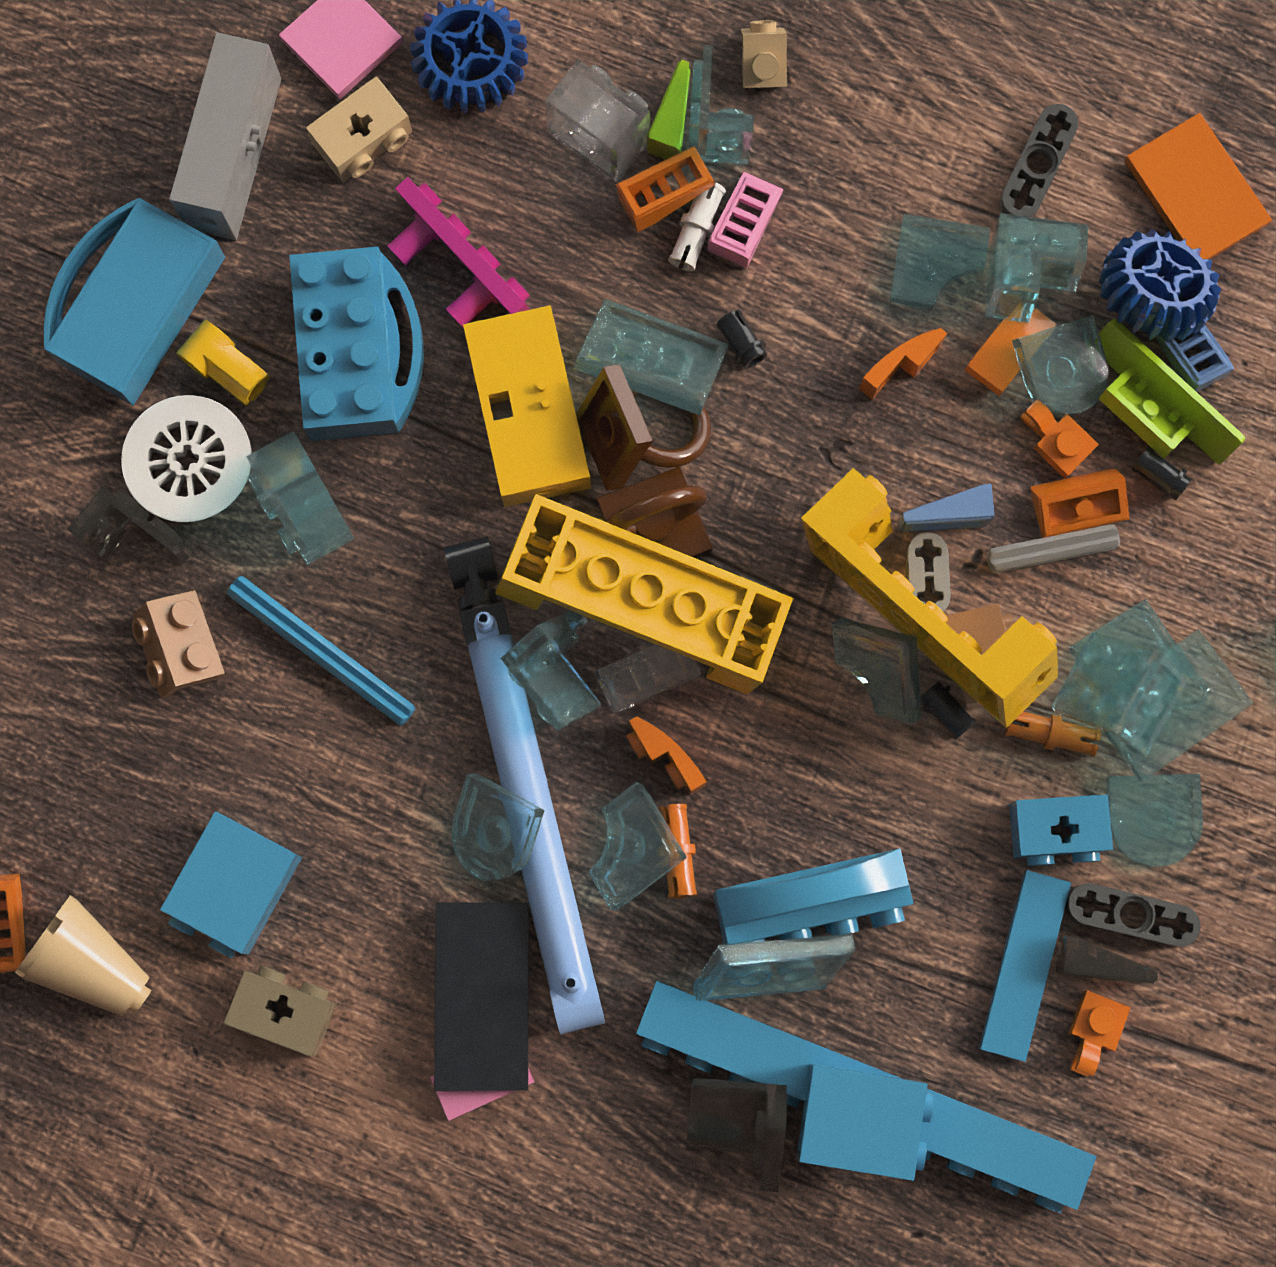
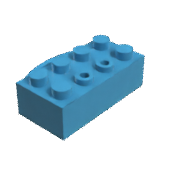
(130, 299)
(351, 344)
(814, 898)

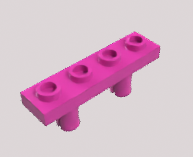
(431, 225)

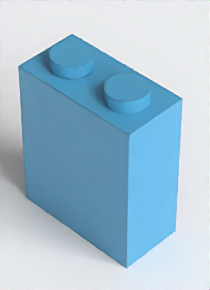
(230, 885)
(864, 1122)

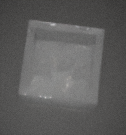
(598, 119)

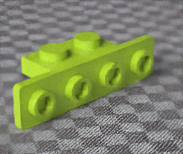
(1159, 402)

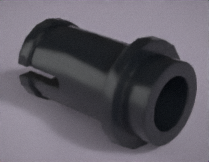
(742, 339)
(1162, 474)
(947, 710)

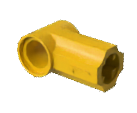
(215, 356)

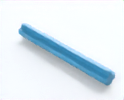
(321, 650)

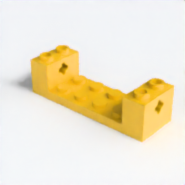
(843, 535)
(645, 592)

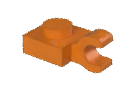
(1062, 442)
(1099, 1026)

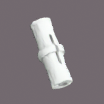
(696, 227)

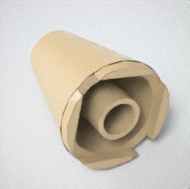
(85, 963)

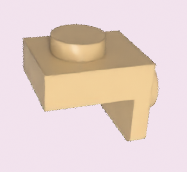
(764, 55)

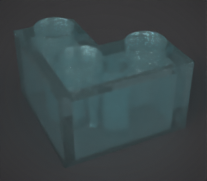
(1029, 256)
(295, 493)

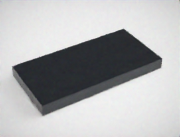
(481, 996)

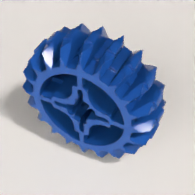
(440, 37)
(1150, 276)

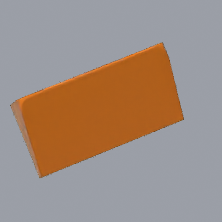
(1080, 502)

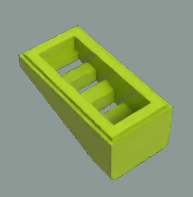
(667, 129)

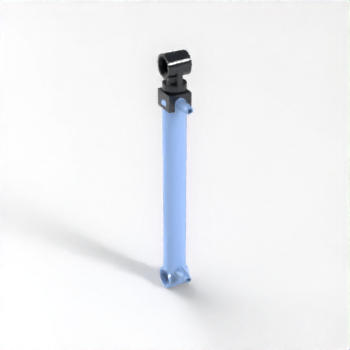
(522, 773)

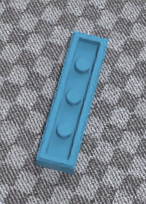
(1024, 965)

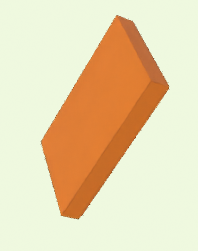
(1198, 188)

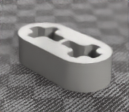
(939, 568)

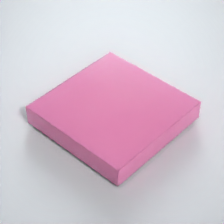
(341, 42)

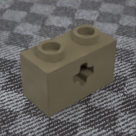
(254, 1014)

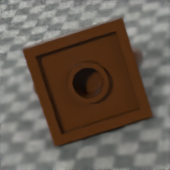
(620, 436)
(661, 511)

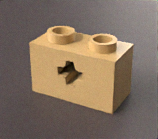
(367, 109)

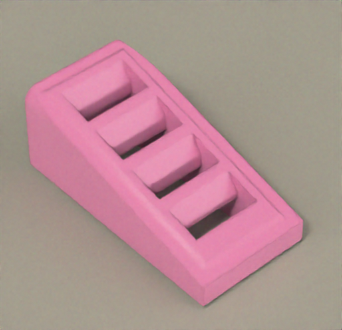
(732, 249)

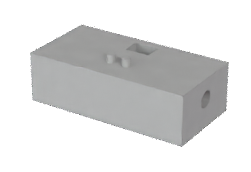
(226, 136)

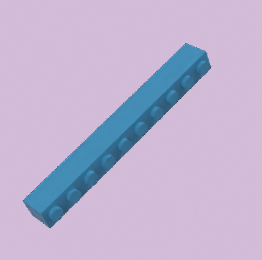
(956, 1130)

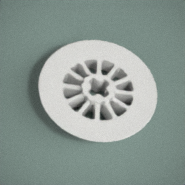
(158, 422)

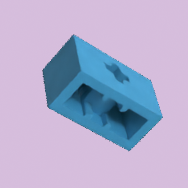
(1085, 816)

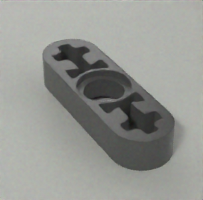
(1055, 157)
(1168, 910)

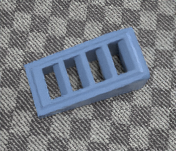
(1184, 367)
(959, 511)

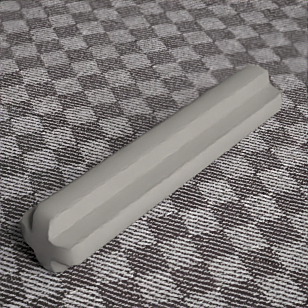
(1053, 548)

